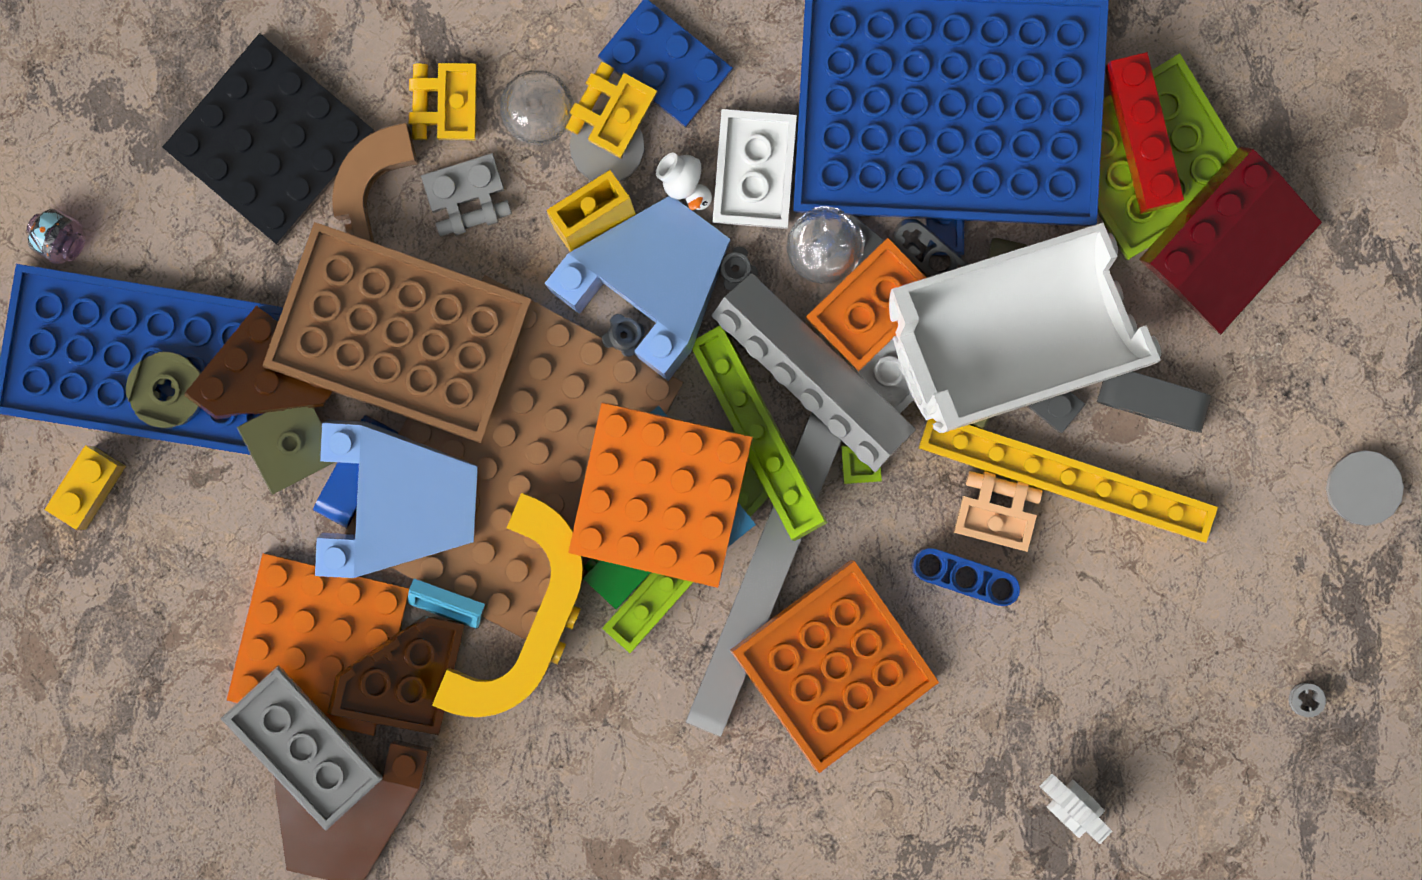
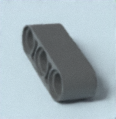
(1156, 400)

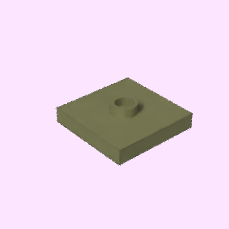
(284, 445)

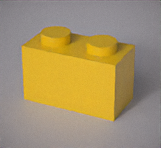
(591, 211)
(85, 487)

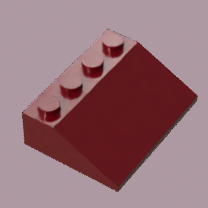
(1231, 238)

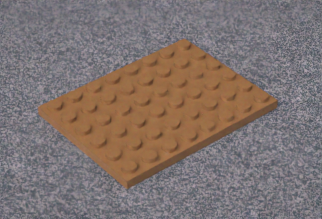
(535, 447)

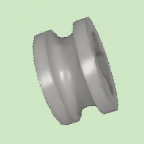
(1318, 696)

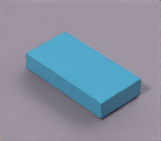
(445, 603)

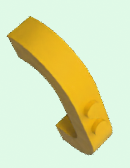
(483, 698)

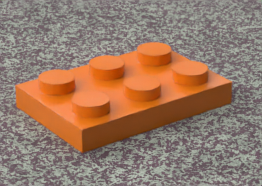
(857, 310)

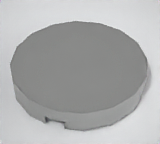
(595, 161)
(1365, 488)

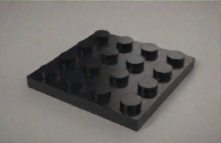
(267, 139)

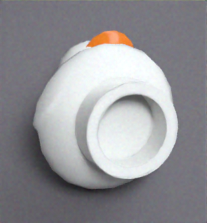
(681, 180)

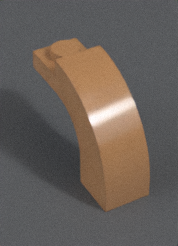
(362, 167)

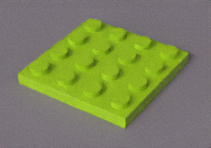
(1198, 148)

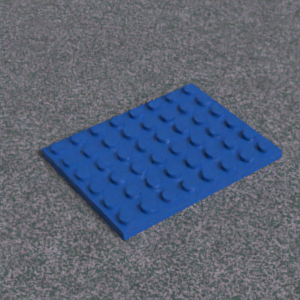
(953, 109)

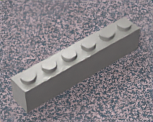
(813, 372)

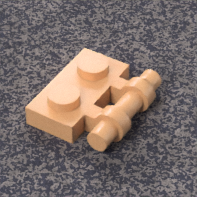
(994, 522)

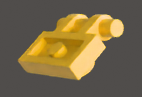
(456, 101)
(621, 115)

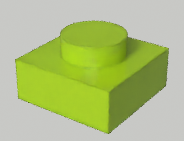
(855, 470)

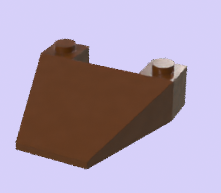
(360, 835)

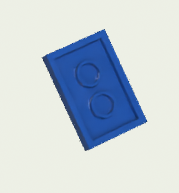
(666, 59)

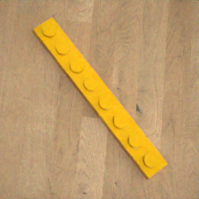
(1072, 479)

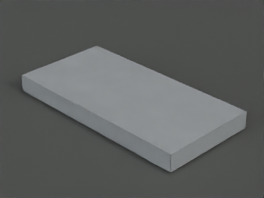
(302, 747)

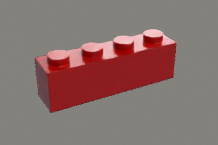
(1144, 133)

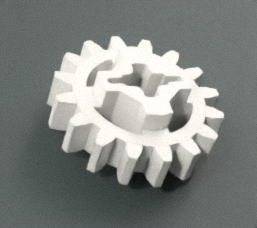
(1075, 808)

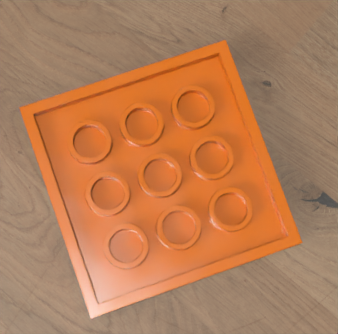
(660, 494)
(313, 629)
(834, 666)

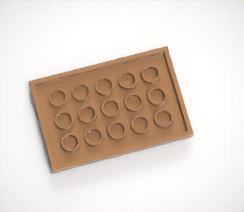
(396, 332)

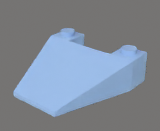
(660, 265)
(407, 500)

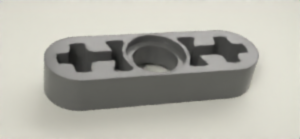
(925, 235)

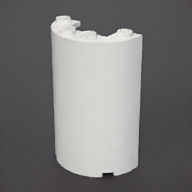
(1017, 329)

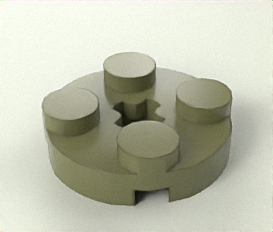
(146, 400)

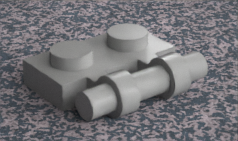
(462, 184)

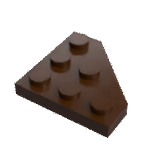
(241, 385)
(400, 678)

